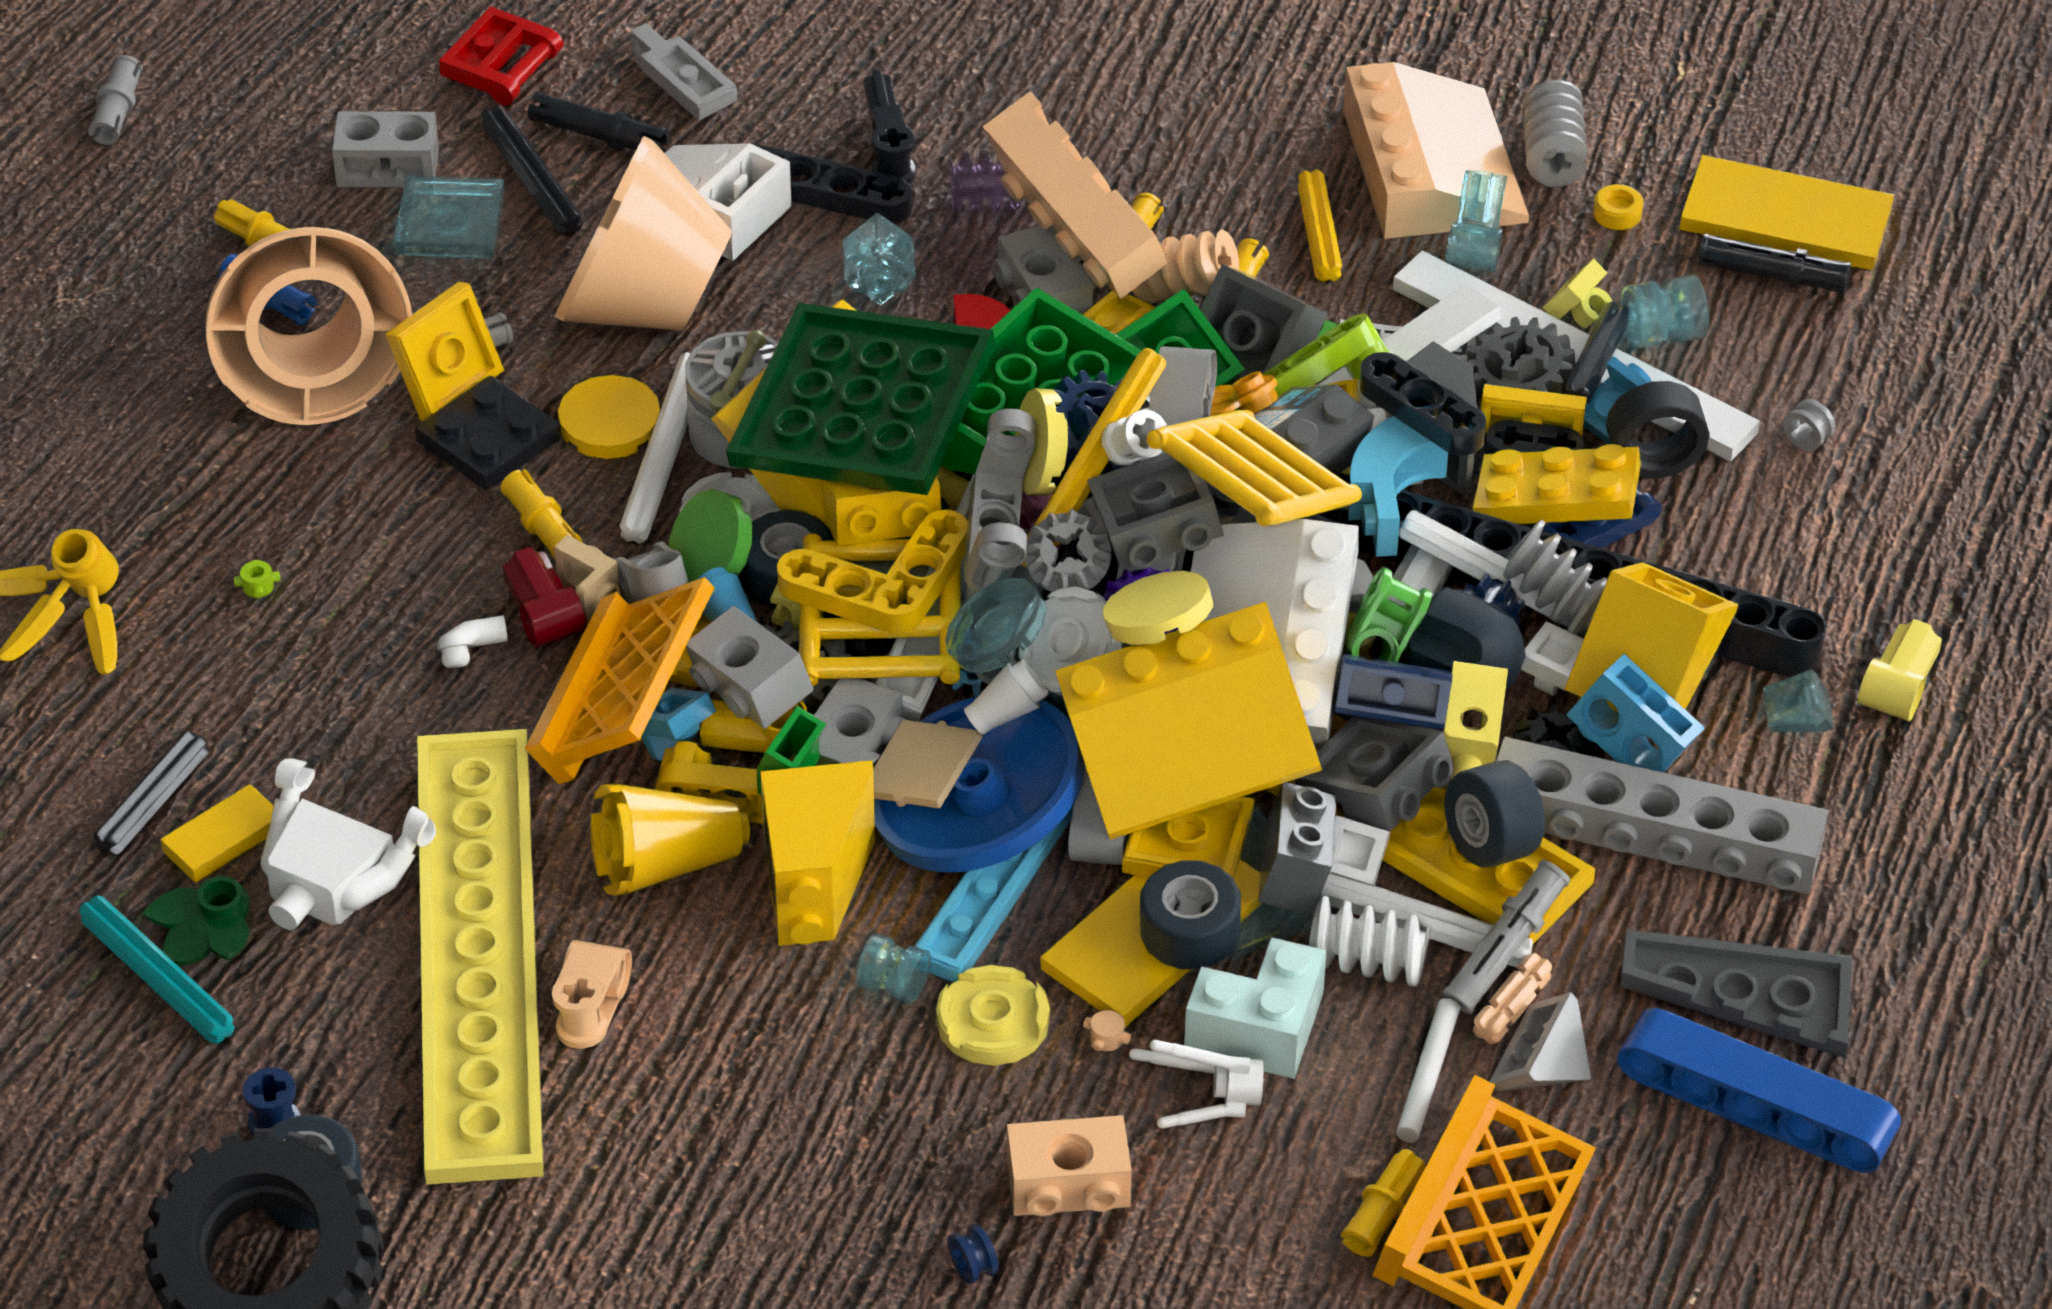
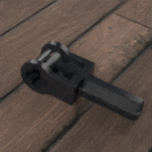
(890, 135)

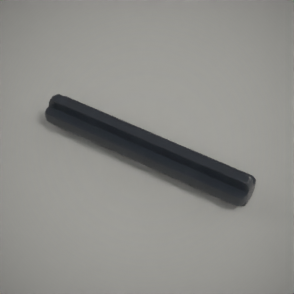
(531, 170)

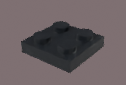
(488, 432)

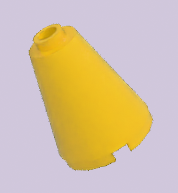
(661, 835)

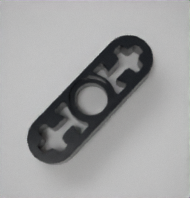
(1449, 424)

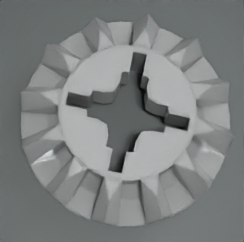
(1062, 528)

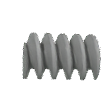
(1554, 133)
(1555, 579)

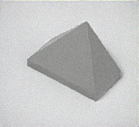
(1545, 1047)

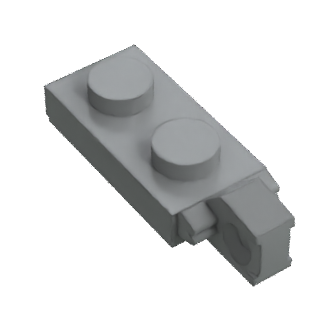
(682, 72)

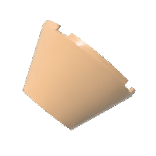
(647, 251)
(315, 373)

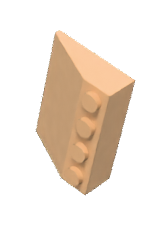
(1416, 142)

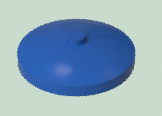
(1002, 802)

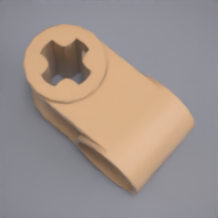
(589, 991)

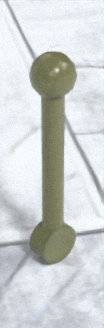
(755, 340)

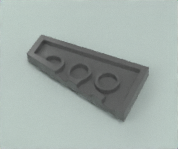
(1756, 986)

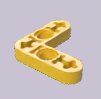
(815, 577)

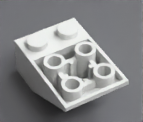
(740, 184)

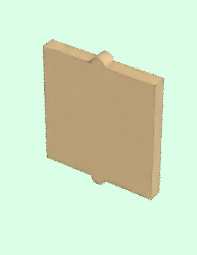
(923, 763)

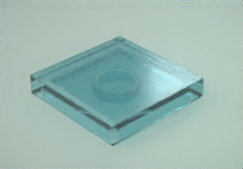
(449, 217)

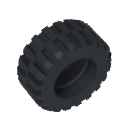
(254, 1176)

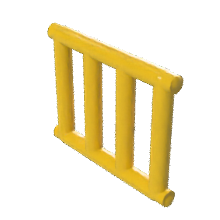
(1254, 467)
(814, 628)

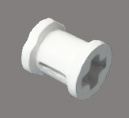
(1127, 437)

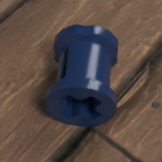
(270, 1097)

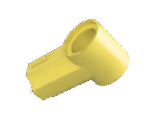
(1899, 677)

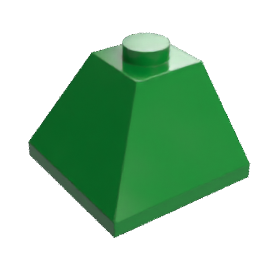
(1182, 325)

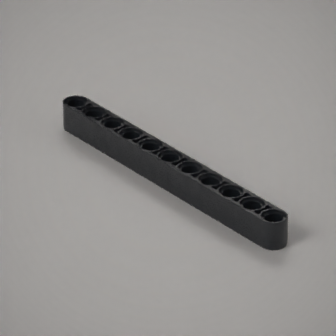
(1761, 634)

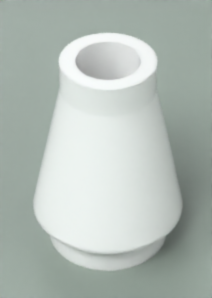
(1007, 697)

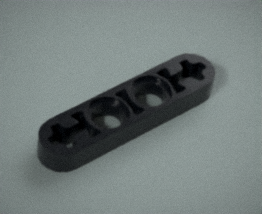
(827, 175)

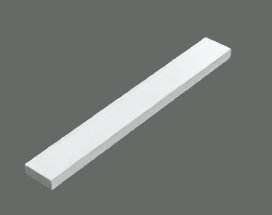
(1432, 280)

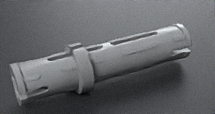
(1520, 918)

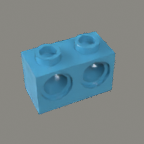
(1642, 713)

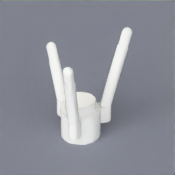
(1235, 1079)

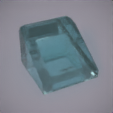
(1799, 704)

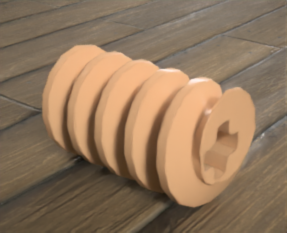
(1190, 266)

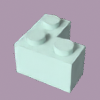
(1263, 1015)

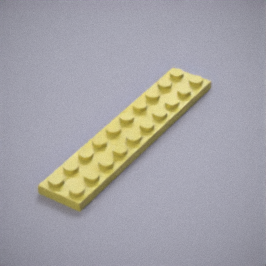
(478, 960)

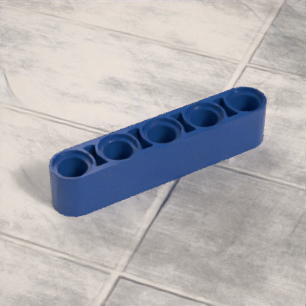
(1759, 1090)

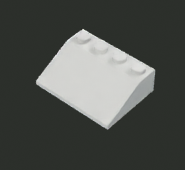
(1307, 581)

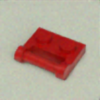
(488, 47)

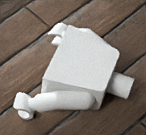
(327, 861)

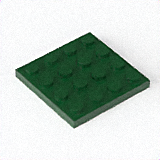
(861, 398)

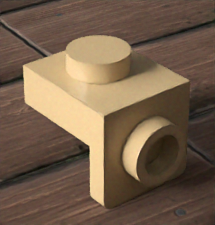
(586, 571)

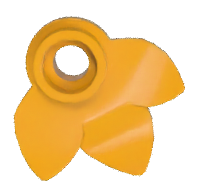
(1248, 393)

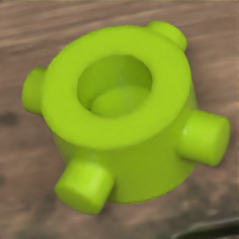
(257, 579)

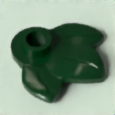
(203, 920)

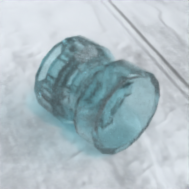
(893, 968)

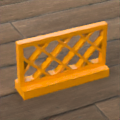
(615, 676)
(1436, 1194)

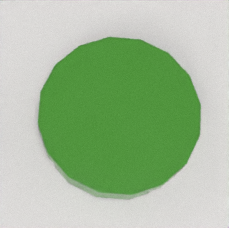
(712, 534)

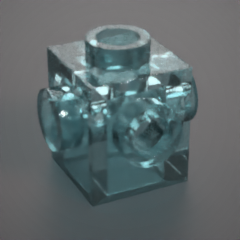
(878, 259)

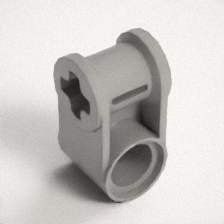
(650, 573)

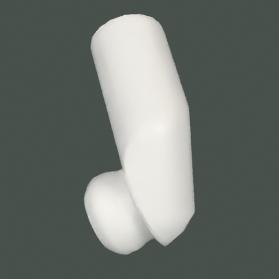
(470, 634)

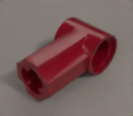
(544, 604)

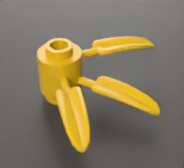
(85, 568)

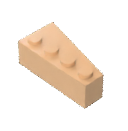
(1072, 198)

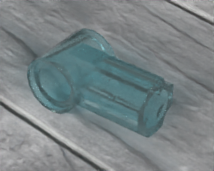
(1476, 234)

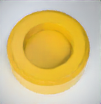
(1618, 207)

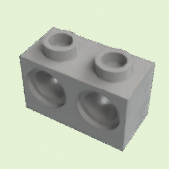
(384, 147)

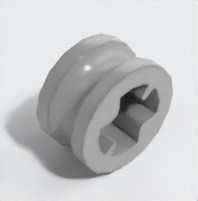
(1809, 425)

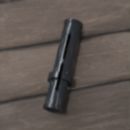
(616, 129)
(1784, 265)

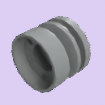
(706, 374)

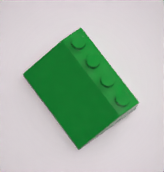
(1034, 349)

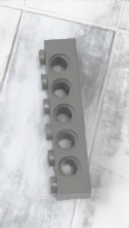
(1673, 817)

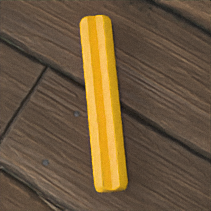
(1319, 225)

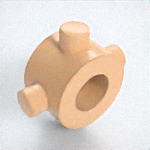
(1107, 1030)

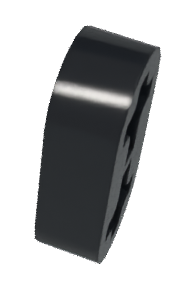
(1530, 437)

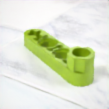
(1341, 346)

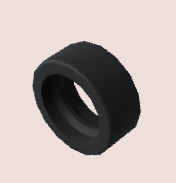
(1657, 401)

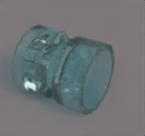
(1673, 310)

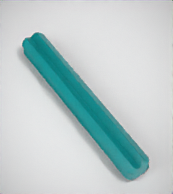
(157, 969)

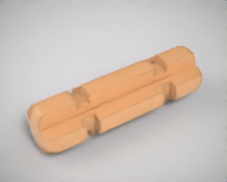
(1512, 998)

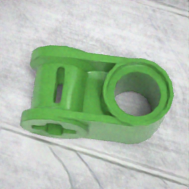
(1385, 617)

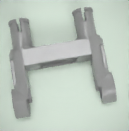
(996, 496)

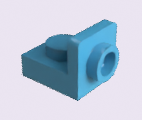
(1620, 381)
(676, 719)

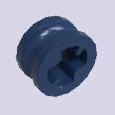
(972, 1254)

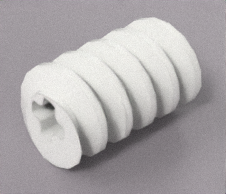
(1370, 941)

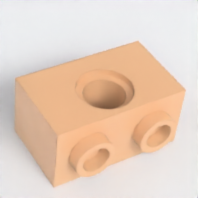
(1068, 1165)

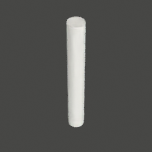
(1428, 1070)

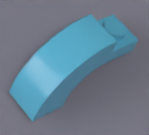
(1382, 467)

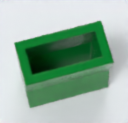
(797, 737)

